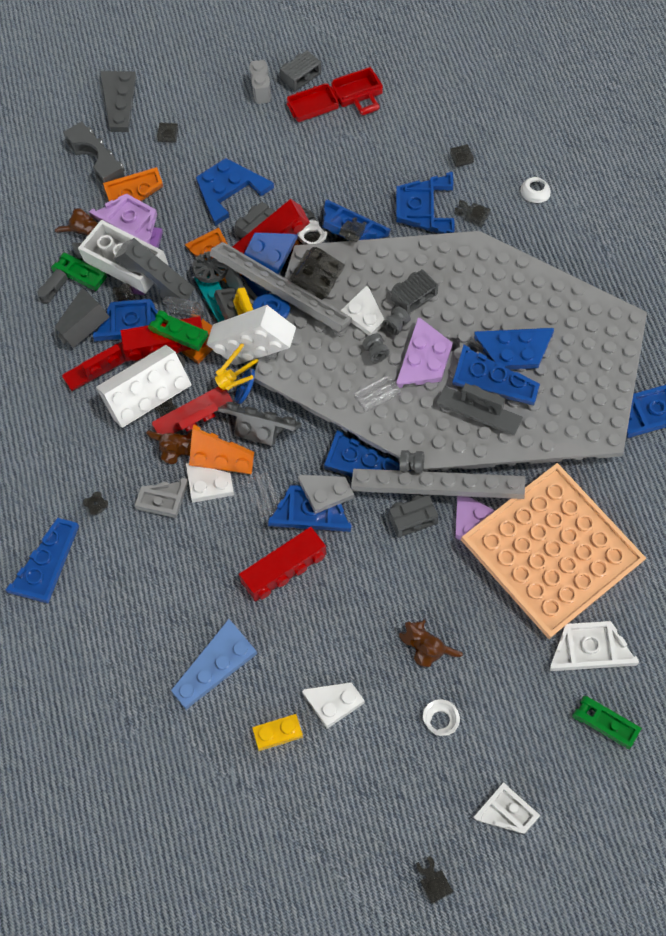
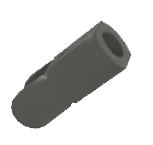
(52, 285)

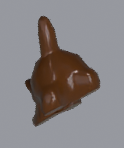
(79, 223)
(172, 445)
(427, 646)

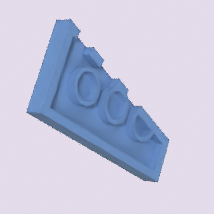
(216, 662)

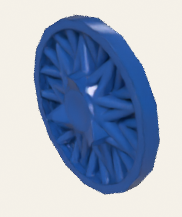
(273, 301)
(244, 389)

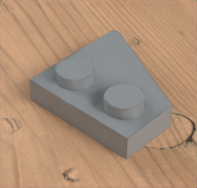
(325, 491)
(162, 498)

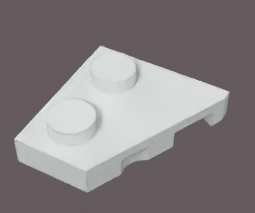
(364, 312)
(208, 483)
(333, 701)
(507, 811)

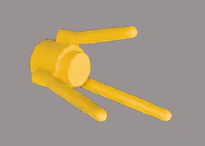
(226, 378)

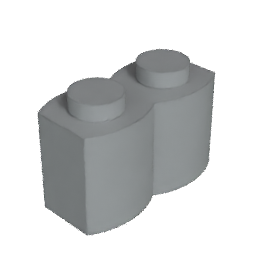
(260, 81)

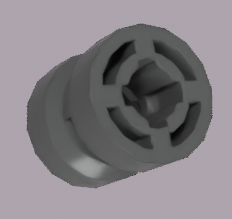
(398, 318)
(376, 348)
(412, 461)

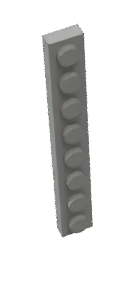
(280, 286)
(438, 483)

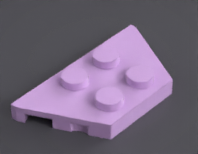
(128, 215)
(425, 356)
(469, 514)

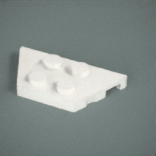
(591, 647)

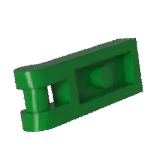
(80, 271)
(178, 331)
(607, 722)

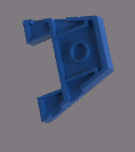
(226, 180)
(416, 204)

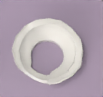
(532, 195)
(313, 226)
(441, 706)

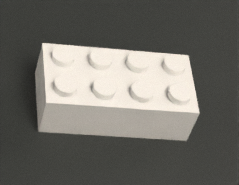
(103, 245)
(259, 330)
(144, 386)

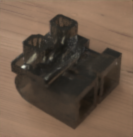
(317, 272)

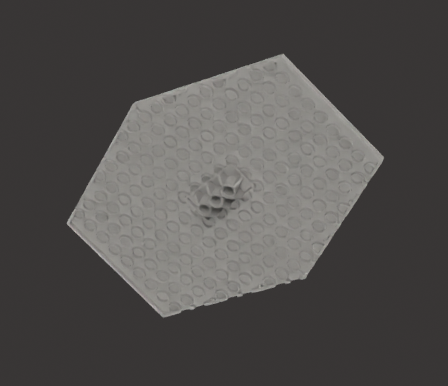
(481, 287)

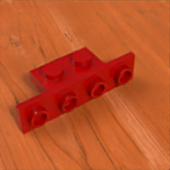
(95, 366)
(193, 411)

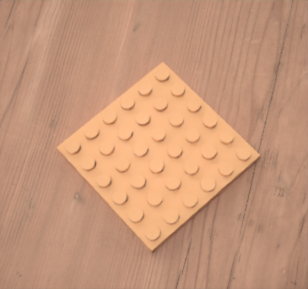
(553, 550)

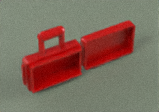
(347, 89)

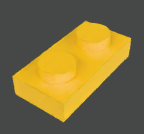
(277, 732)

